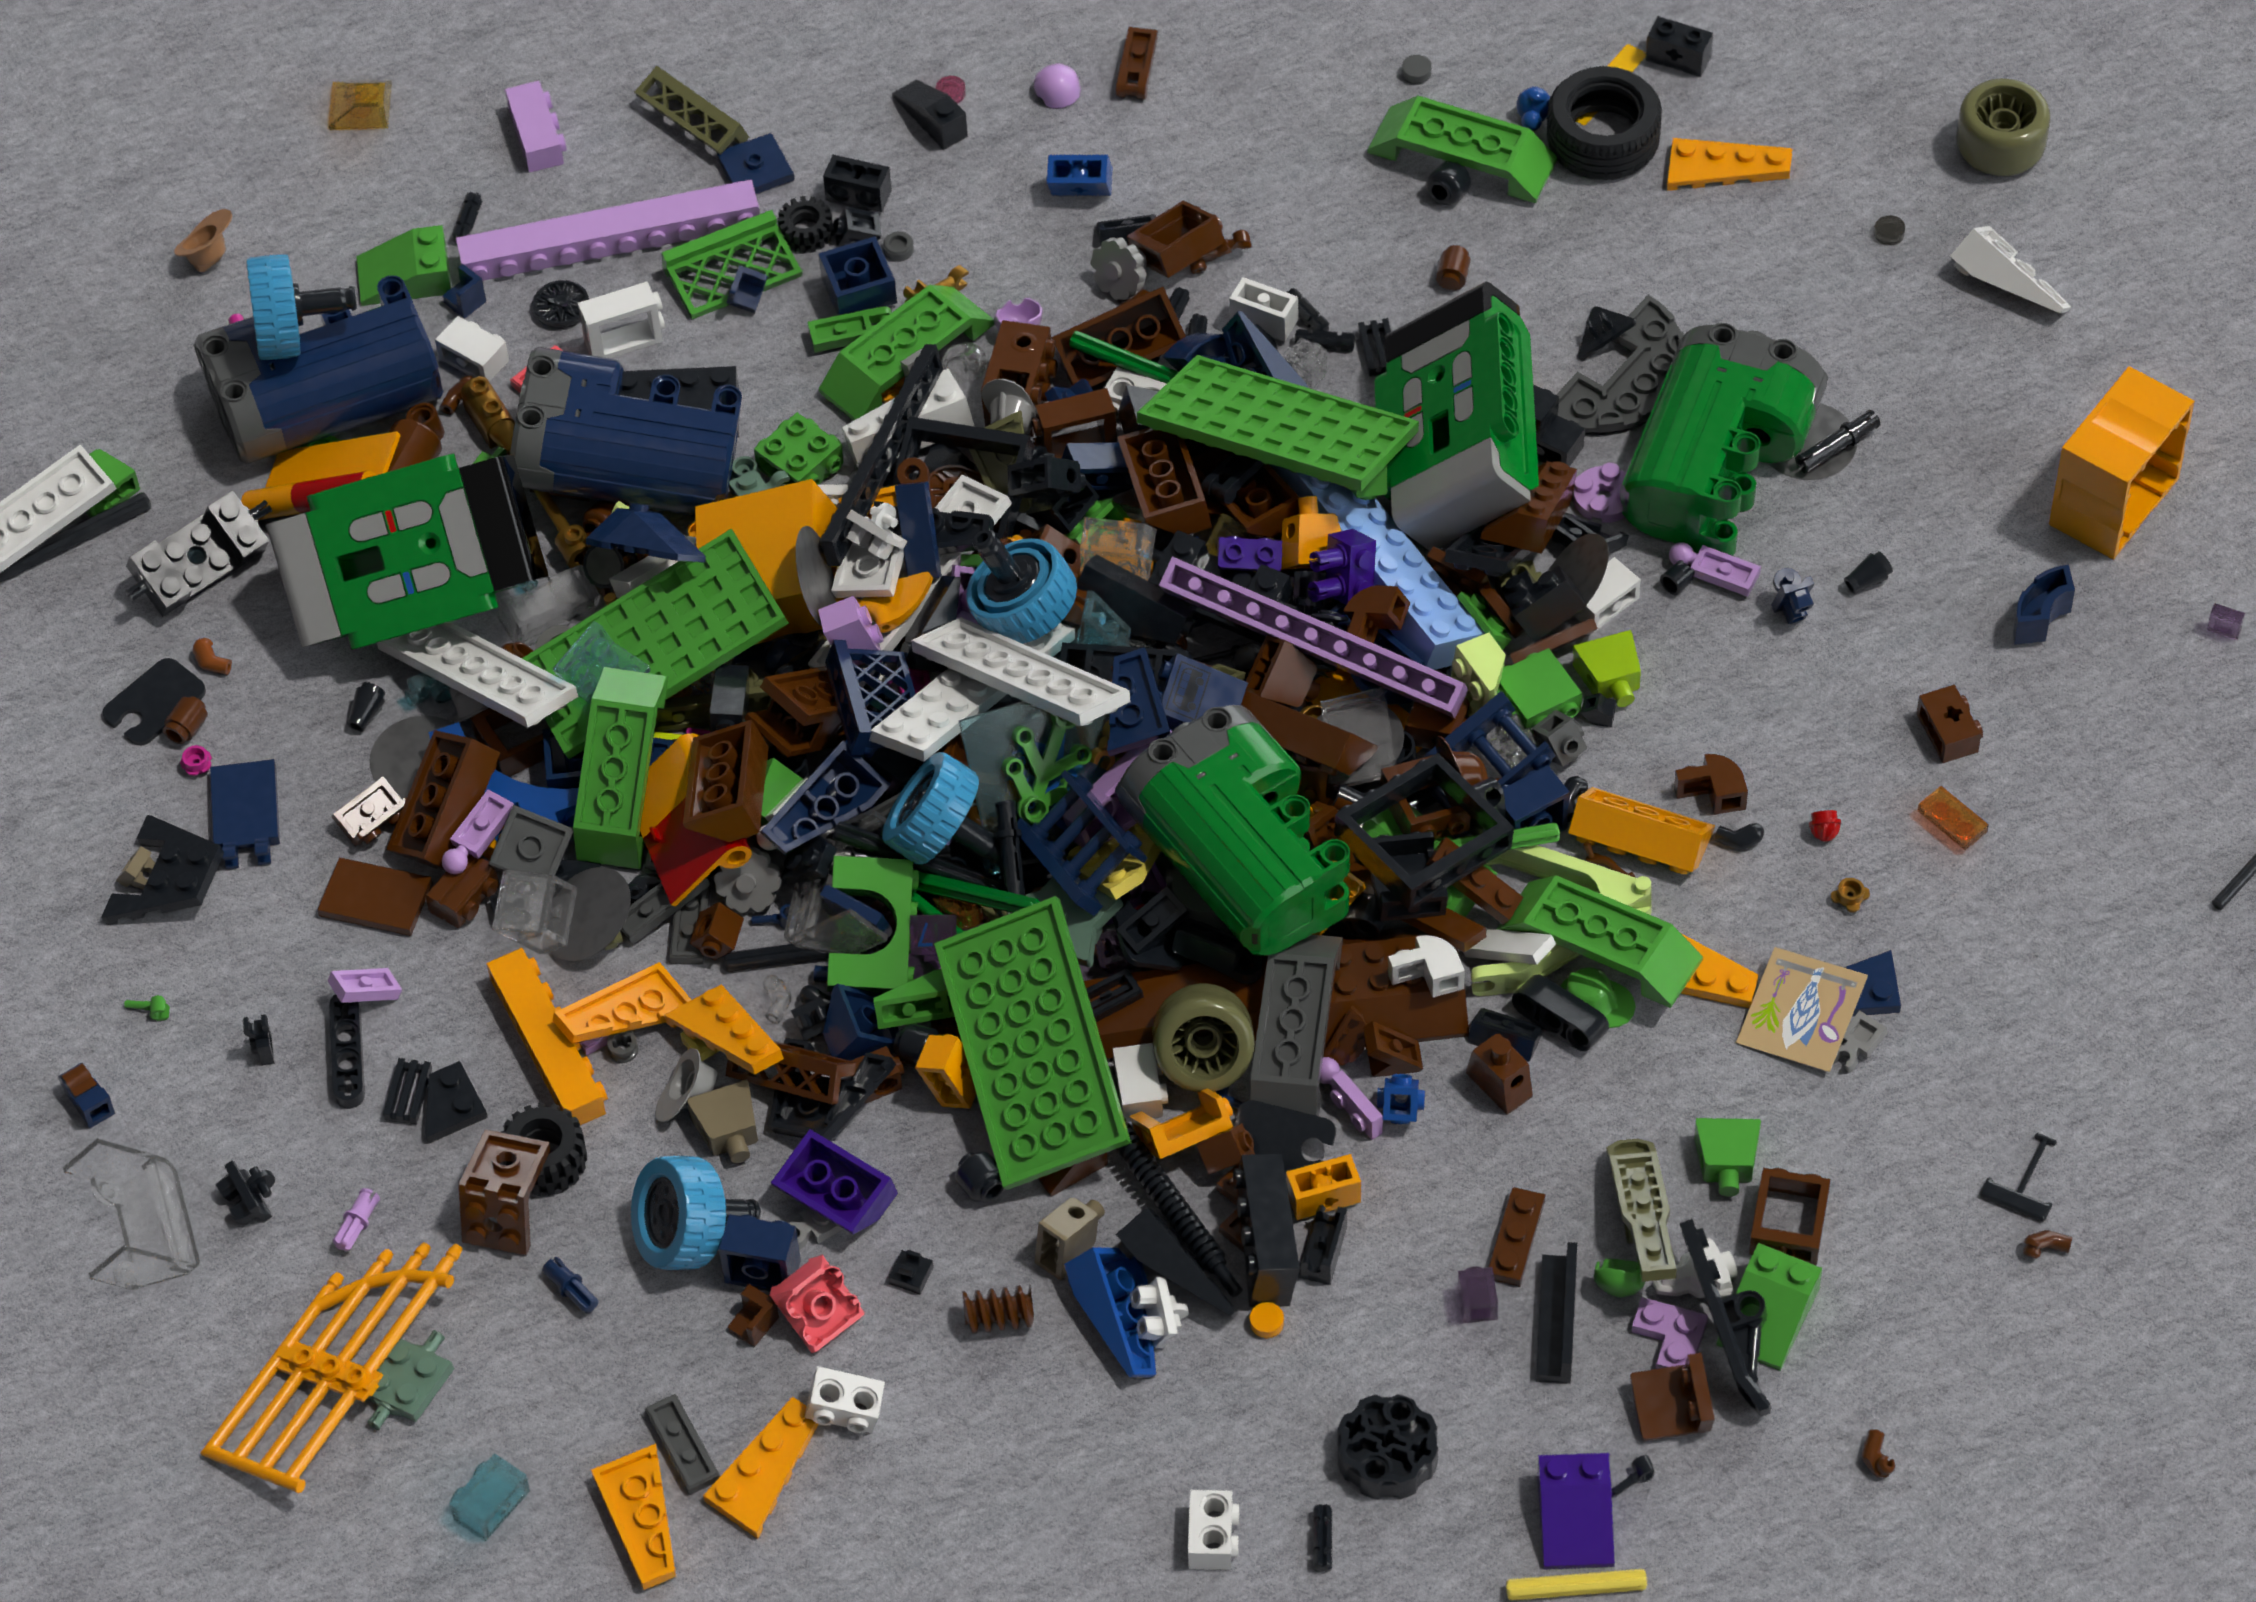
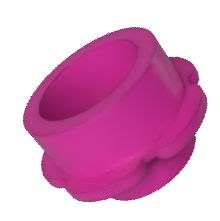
(196, 754)

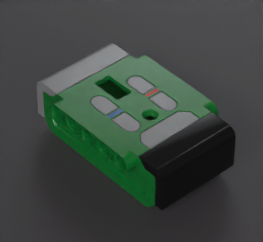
(1472, 391)
(406, 550)

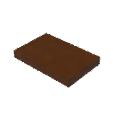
(375, 896)

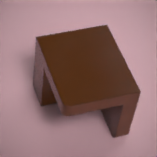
(755, 1317)

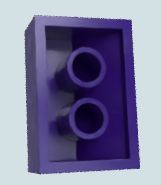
(835, 1183)

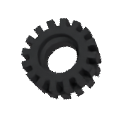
(806, 211)

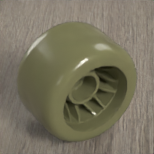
(2003, 127)
(1203, 1061)

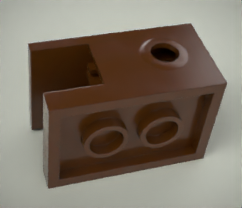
(1023, 356)
(801, 712)

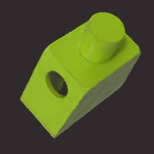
(1609, 666)

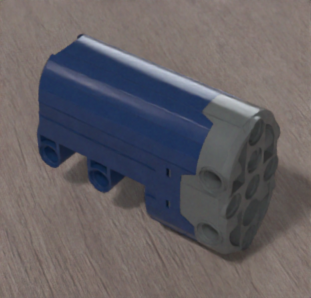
(342, 379)
(595, 444)

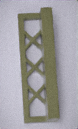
(692, 104)

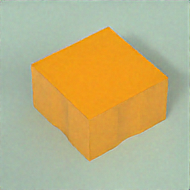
(2121, 462)
(768, 531)

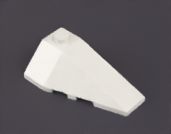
(1992, 260)

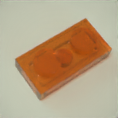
(1953, 817)

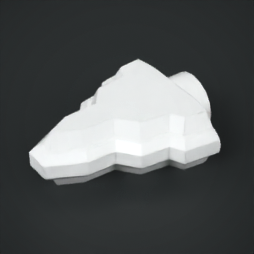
(1687, 1279)

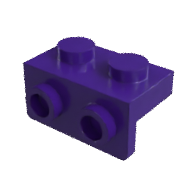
(1248, 554)

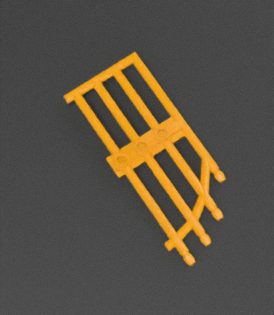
(325, 1369)

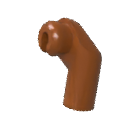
(206, 657)

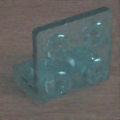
(588, 657)

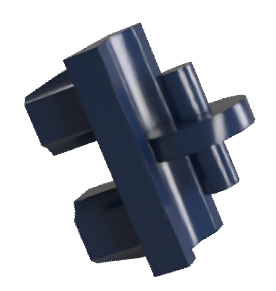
(1792, 594)

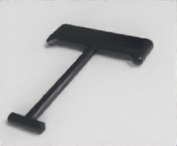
(2015, 1199)

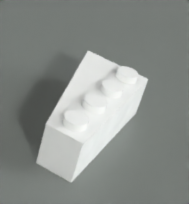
(944, 404)

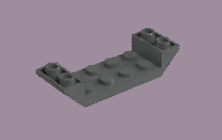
(1295, 1024)

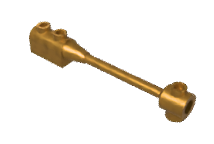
(497, 430)

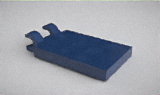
(245, 809)

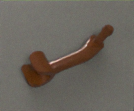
(1602, 860)

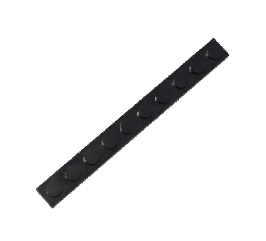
(882, 453)

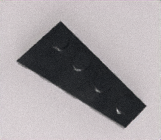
(953, 529)

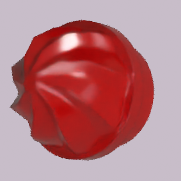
(1825, 825)

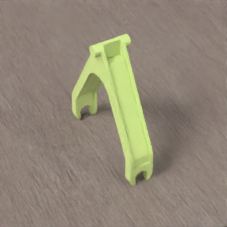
(1543, 863)

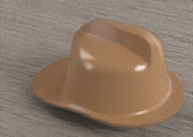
(206, 242)

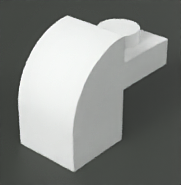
(1432, 959)

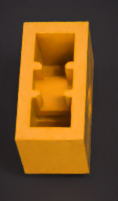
(947, 1071)
(1324, 1183)

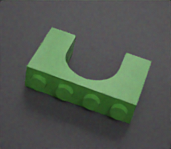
(891, 884)

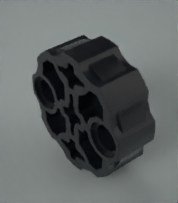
(1405, 1440)

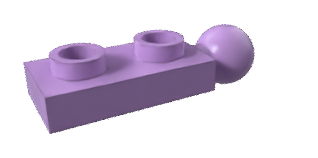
(1717, 567)
(477, 831)
(1348, 1096)

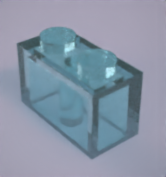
(489, 1496)

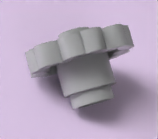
(1119, 268)
(750, 884)

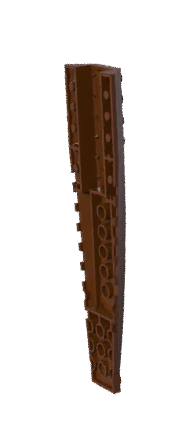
(1359, 982)

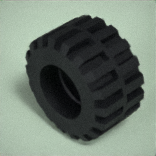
(555, 1127)

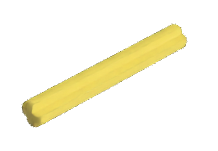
(1576, 1584)

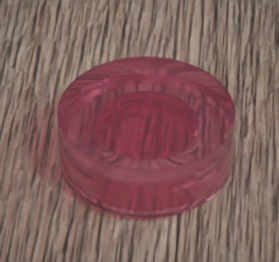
(953, 87)

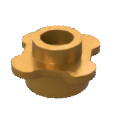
(1854, 887)

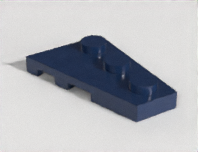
(1142, 718)
(1880, 990)

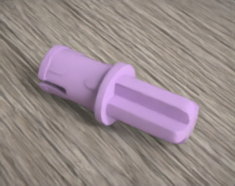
(355, 1219)

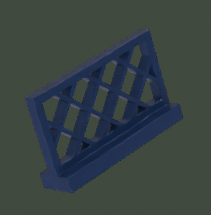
(853, 698)

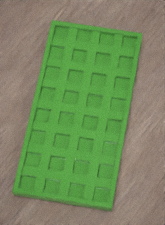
(1278, 422)
(675, 623)

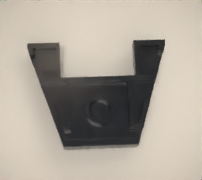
(178, 877)
(797, 1114)

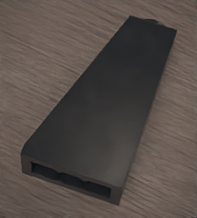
(1138, 602)

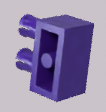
(1347, 564)

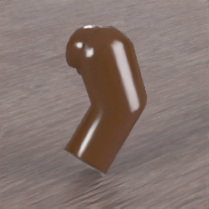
(2046, 1239)

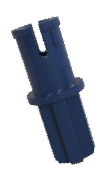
(570, 1284)

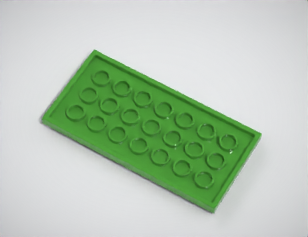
(1032, 1043)

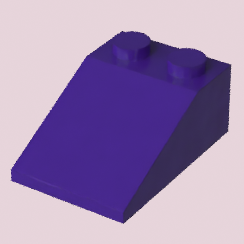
(1576, 1510)

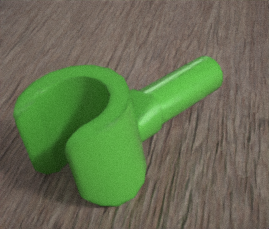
(158, 1008)

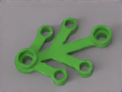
(1044, 769)

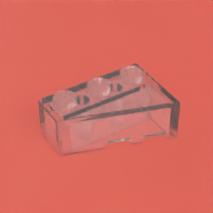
(551, 604)

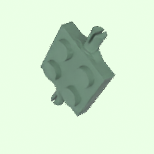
(409, 1380)

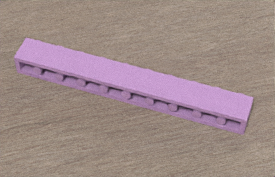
(607, 231)
(1314, 637)

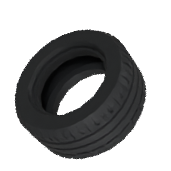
(1610, 91)

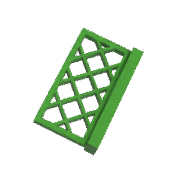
(717, 246)

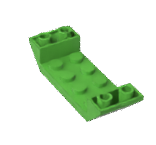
(1469, 141)
(874, 359)
(617, 767)
(1609, 934)

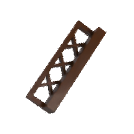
(806, 1061)

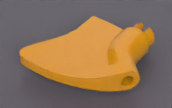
(893, 611)

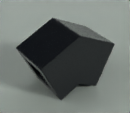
(1599, 709)

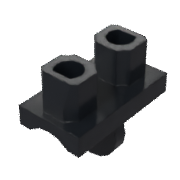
(1300, 594)
(250, 1189)

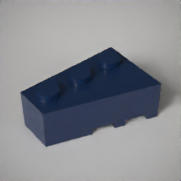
(1102, 466)

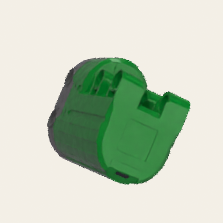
(1718, 414)
(1223, 813)

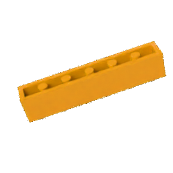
(555, 1057)

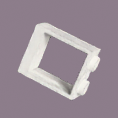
(619, 306)

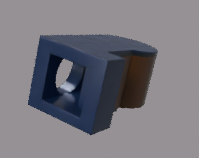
(86, 1094)

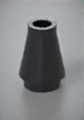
(1869, 572)
(366, 704)

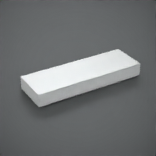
(1512, 946)

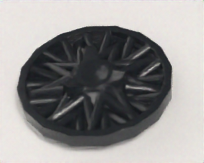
(558, 303)

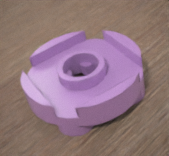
(1588, 486)

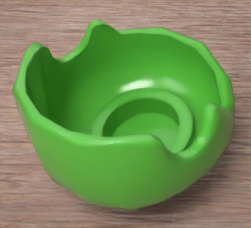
(1618, 1277)

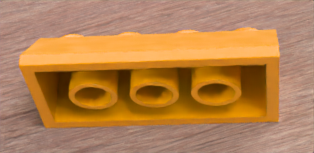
(1640, 830)

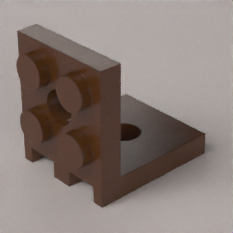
(500, 1191)

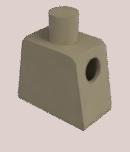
(725, 1120)
(1066, 1234)

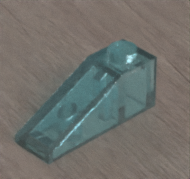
(1101, 624)

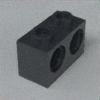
(857, 183)

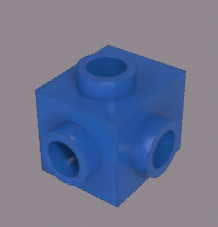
(1398, 1110)

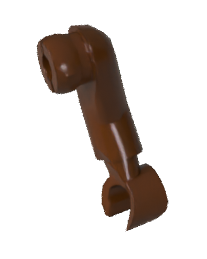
(1240, 240)

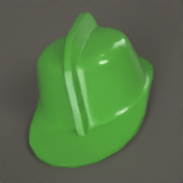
(1602, 994)

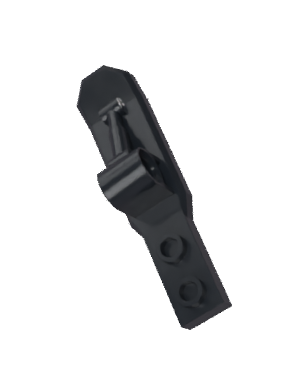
(1737, 1332)

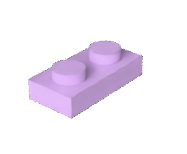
(364, 985)

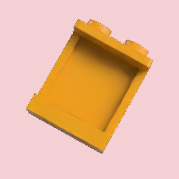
(1186, 1129)

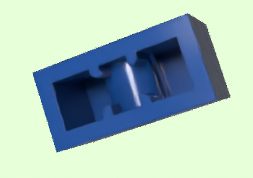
(1079, 175)

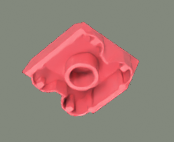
(817, 1302)

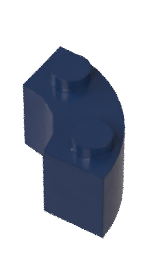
(1201, 344)
(2042, 603)

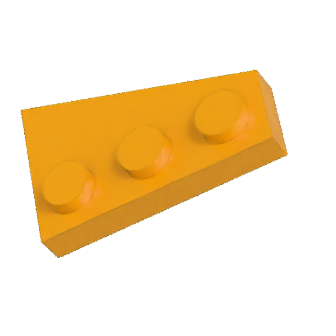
(1721, 979)

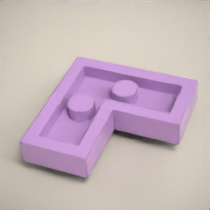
(1675, 1326)

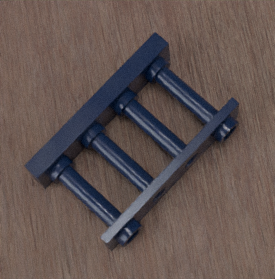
(1474, 733)
(1051, 852)

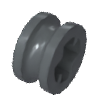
(617, 1053)

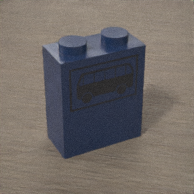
(1193, 688)

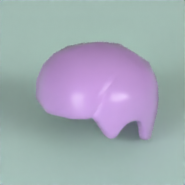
(1057, 85)
(1026, 312)

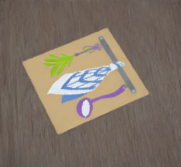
(1802, 1009)

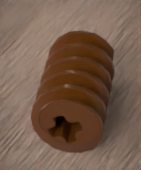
(998, 1309)

